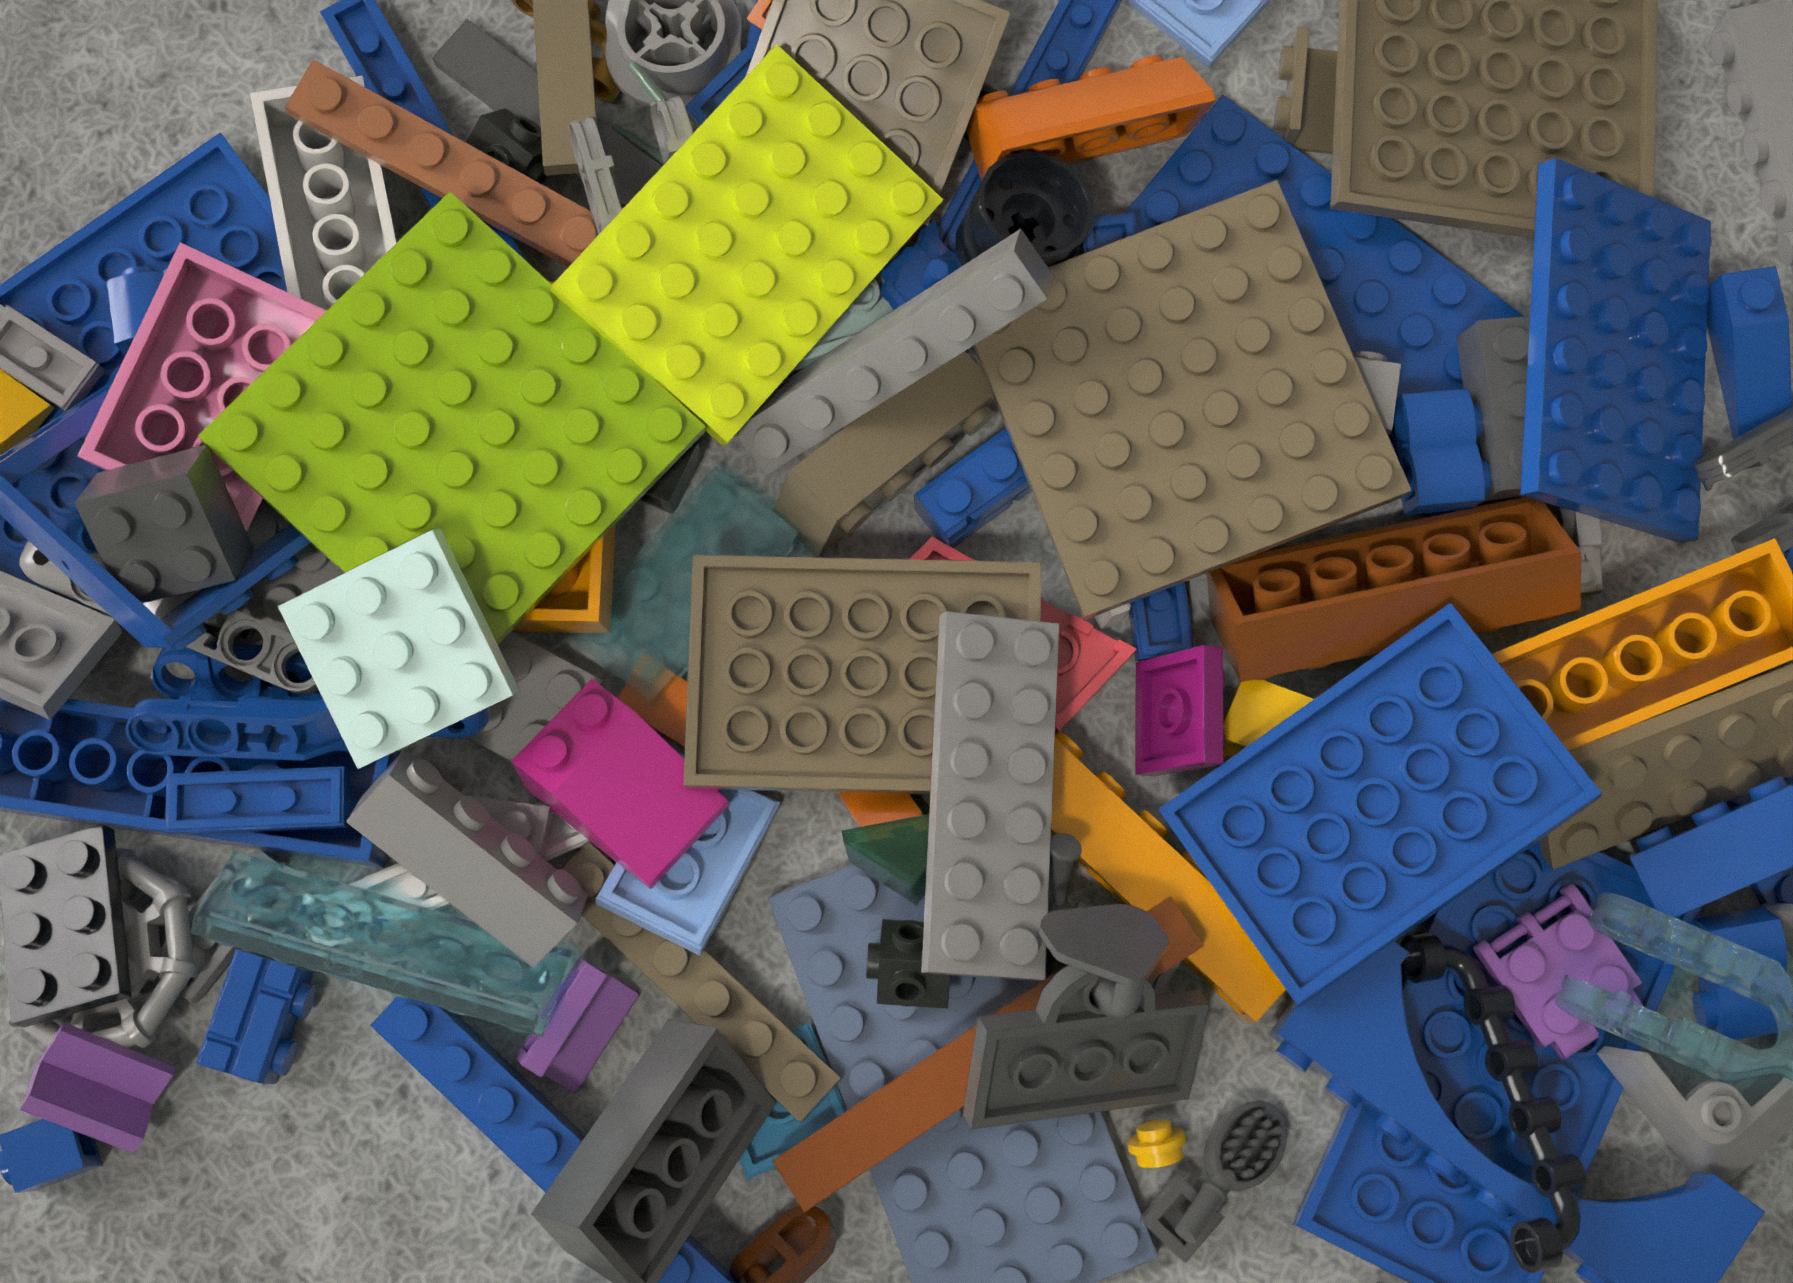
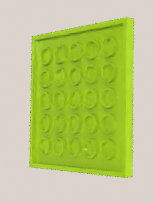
(457, 405)

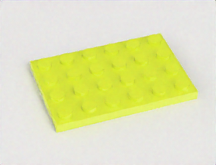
(747, 244)

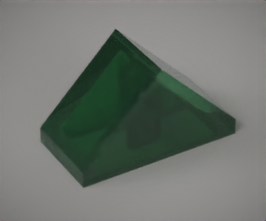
(892, 854)

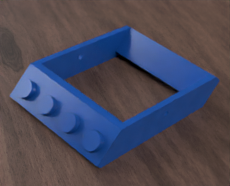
(185, 621)

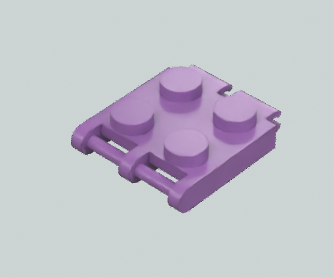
(1540, 964)

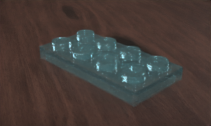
(654, 590)

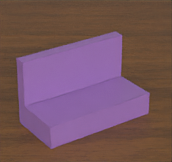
(579, 1026)
(96, 1087)

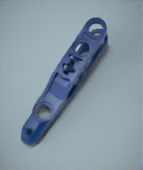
(301, 720)

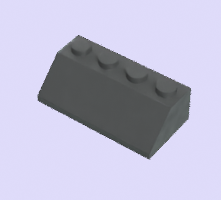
(656, 1155)

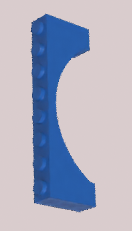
(1362, 1045)

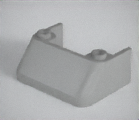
(1715, 1124)

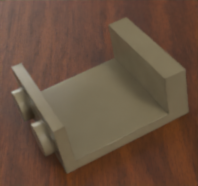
(1309, 103)

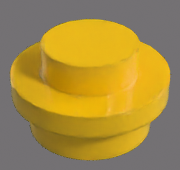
(1157, 1144)

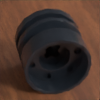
(1032, 195)

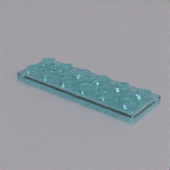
(378, 943)

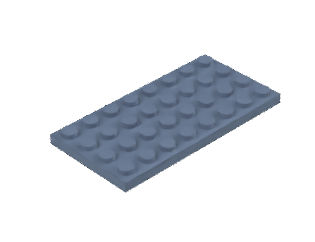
(961, 1201)

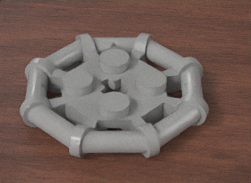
(144, 959)

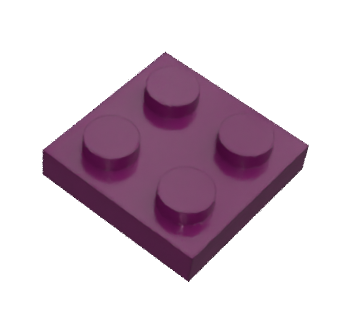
(1179, 711)

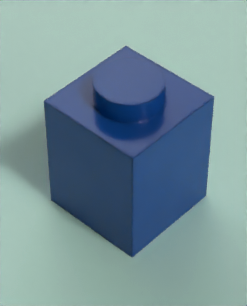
(45, 1155)

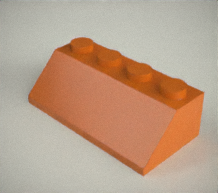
(1092, 115)

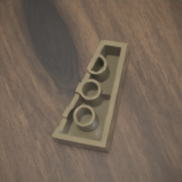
(881, 452)

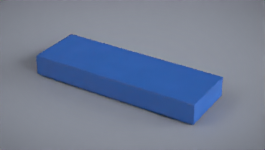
(257, 800)

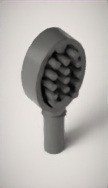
(1237, 1156)

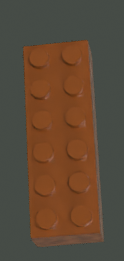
(1377, 584)

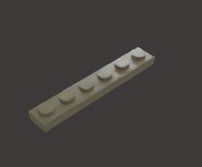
(711, 998)

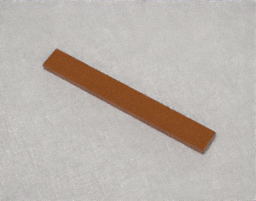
(923, 1095)

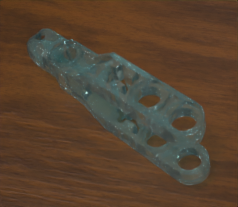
(1703, 956)

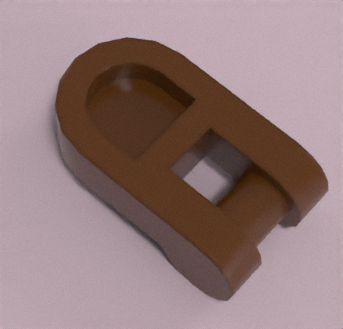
(798, 1237)

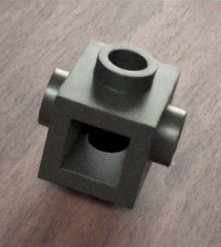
(511, 141)
(899, 965)

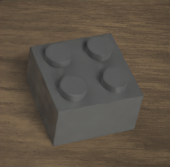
(165, 525)

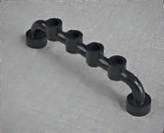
(1537, 1241)

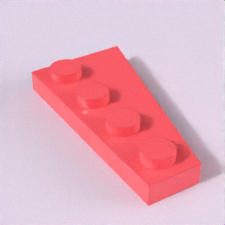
(1084, 654)

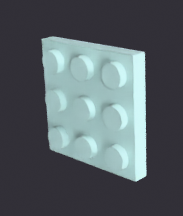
(399, 648)

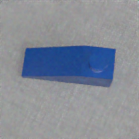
(1750, 346)

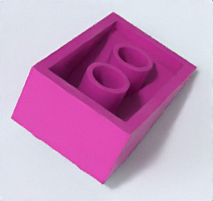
(617, 784)

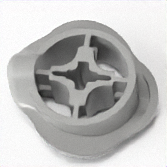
(673, 45)

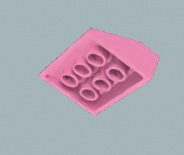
(190, 359)

